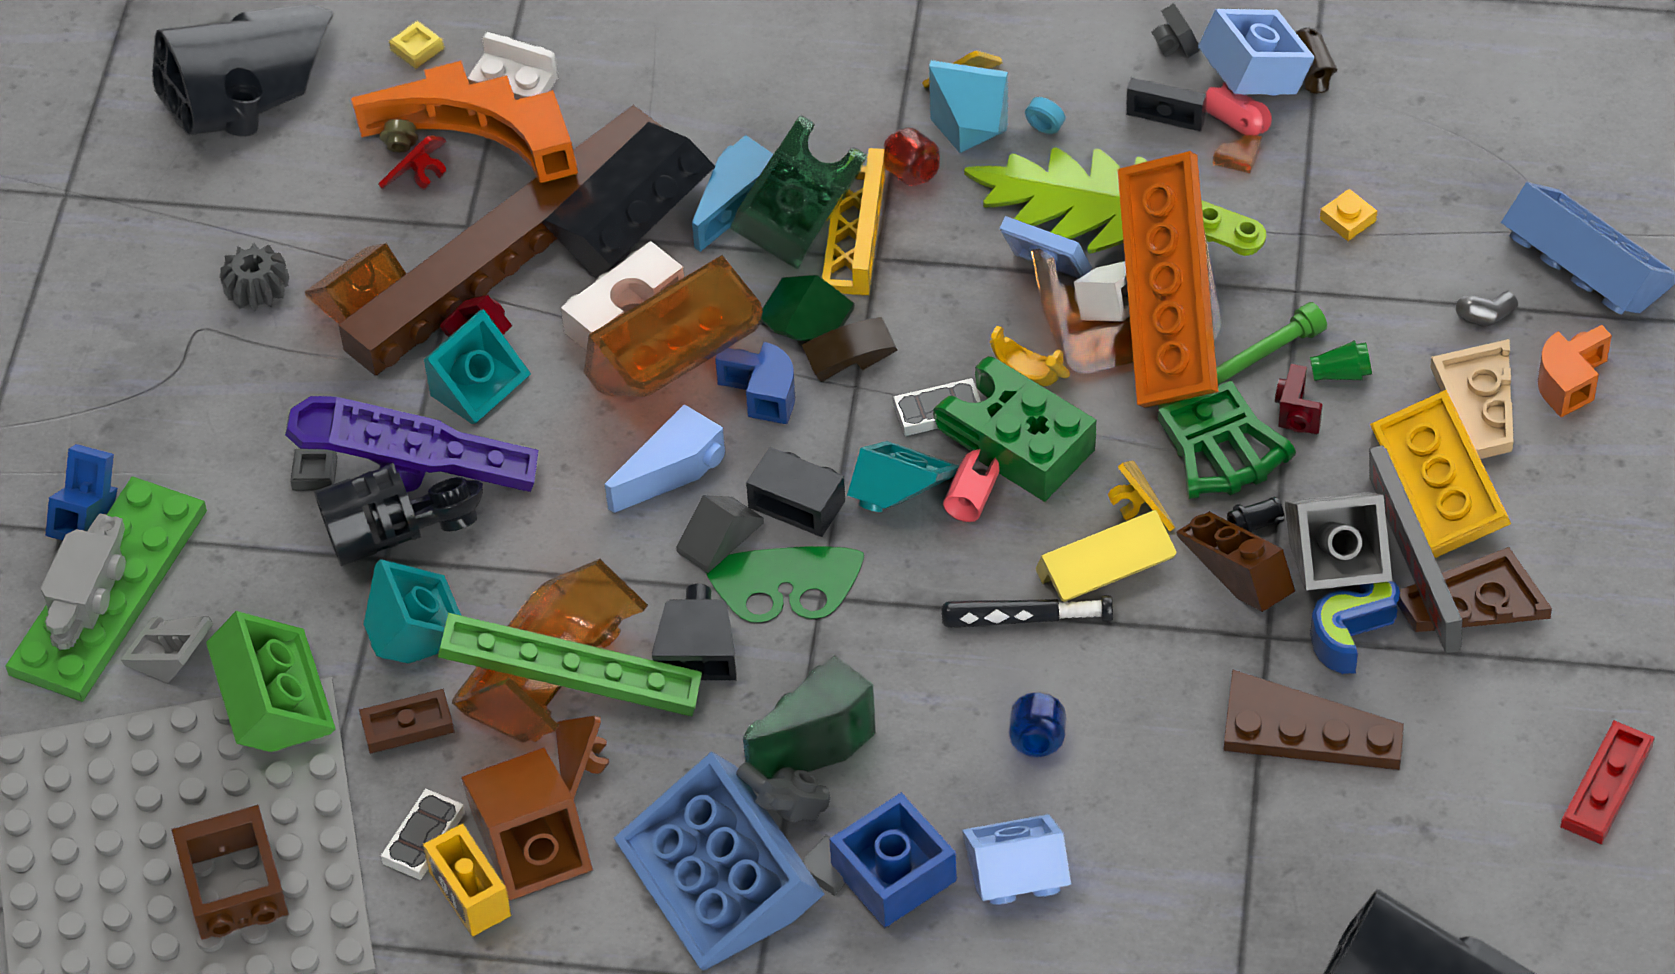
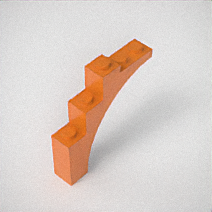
(486, 108)

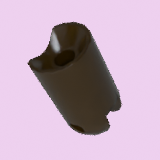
(1322, 67)

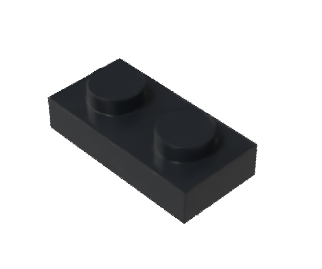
(1166, 104)

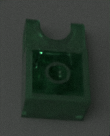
(795, 196)

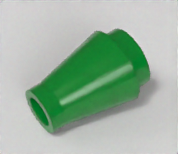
(1342, 363)

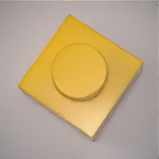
(1348, 214)

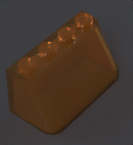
(672, 332)

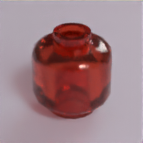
(911, 156)

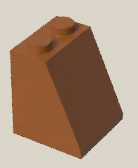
(528, 823)

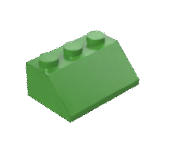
(269, 683)

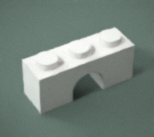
(630, 282)

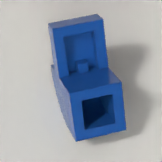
(764, 376)
(85, 492)

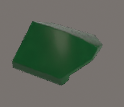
(805, 308)

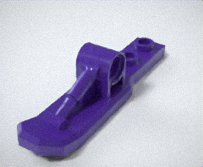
(408, 441)

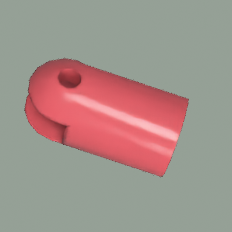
(1238, 111)
(969, 489)

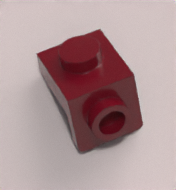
(470, 308)
(1294, 411)

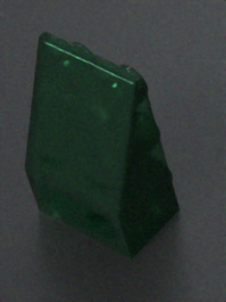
(815, 723)

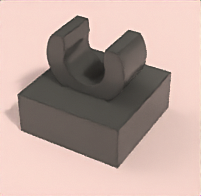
(1175, 33)

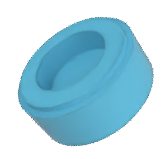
(1045, 115)

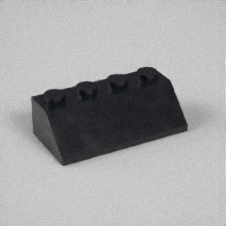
(628, 196)

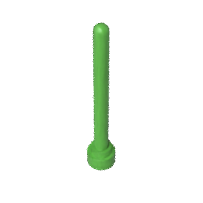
(1306, 322)

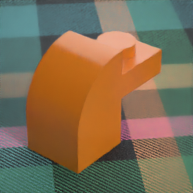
(1567, 369)

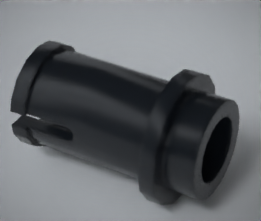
(1257, 515)

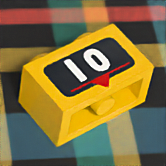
(467, 880)

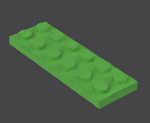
(155, 532)

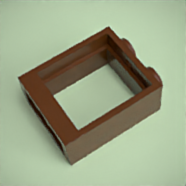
(218, 838)

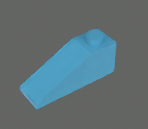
(727, 188)

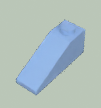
(669, 459)

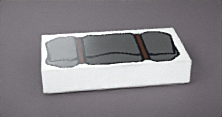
(917, 407)
(427, 819)

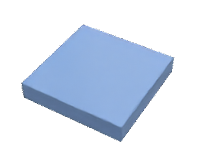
(1066, 252)

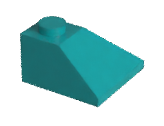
(893, 474)
(407, 612)

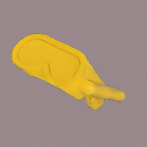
(1032, 365)

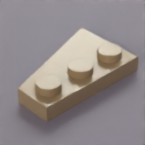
(1481, 392)

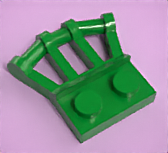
(1214, 418)

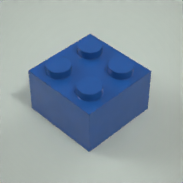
(893, 859)

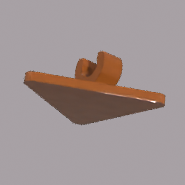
(577, 749)

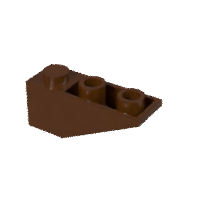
(1241, 560)

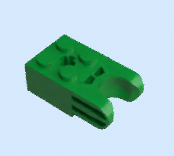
(1021, 424)

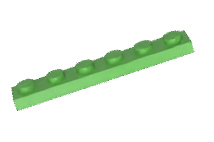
(570, 664)

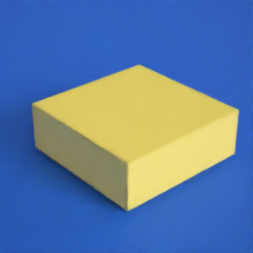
(416, 44)

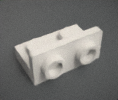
(528, 67)

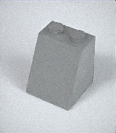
(1339, 540)

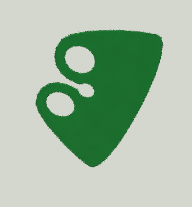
(805, 568)

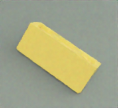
(1106, 556)

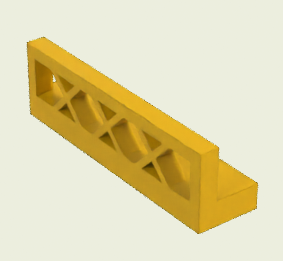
(862, 230)

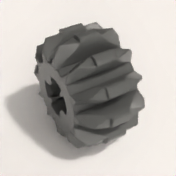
(254, 276)

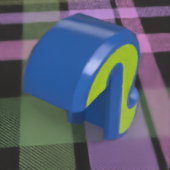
(1347, 614)

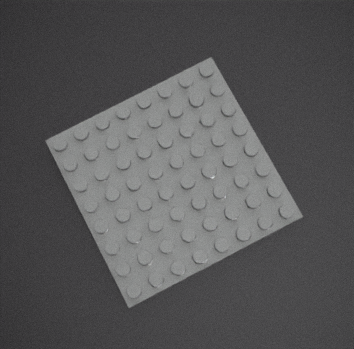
(96, 865)

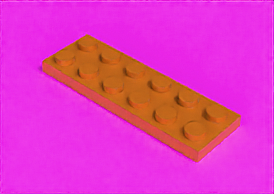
(1167, 280)

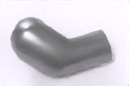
(1486, 311)

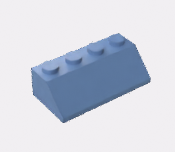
(1587, 248)

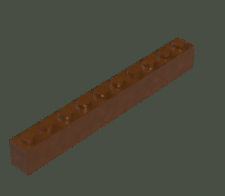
(475, 258)

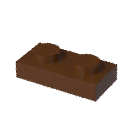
(406, 721)

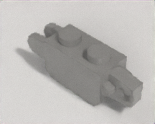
(82, 579)

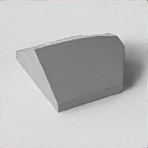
(166, 645)

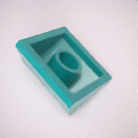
(474, 369)

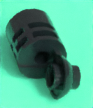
(394, 515)

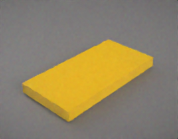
(1441, 473)

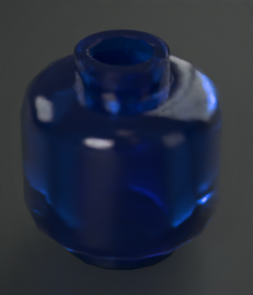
(1037, 724)

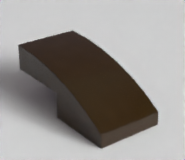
(854, 343)

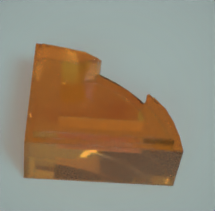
(1238, 154)

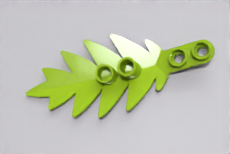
(1093, 201)

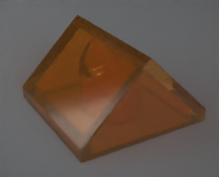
(356, 282)

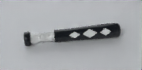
(1002, 612)

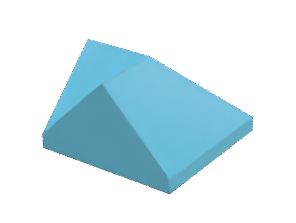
(968, 103)

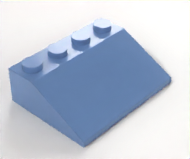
(717, 863)

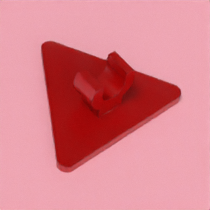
(419, 161)

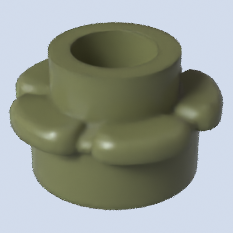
(399, 135)

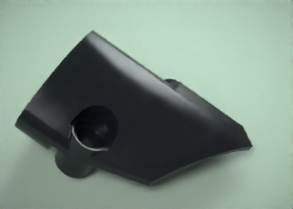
(238, 68)
(1397, 940)

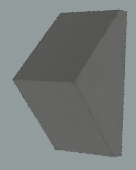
(717, 530)

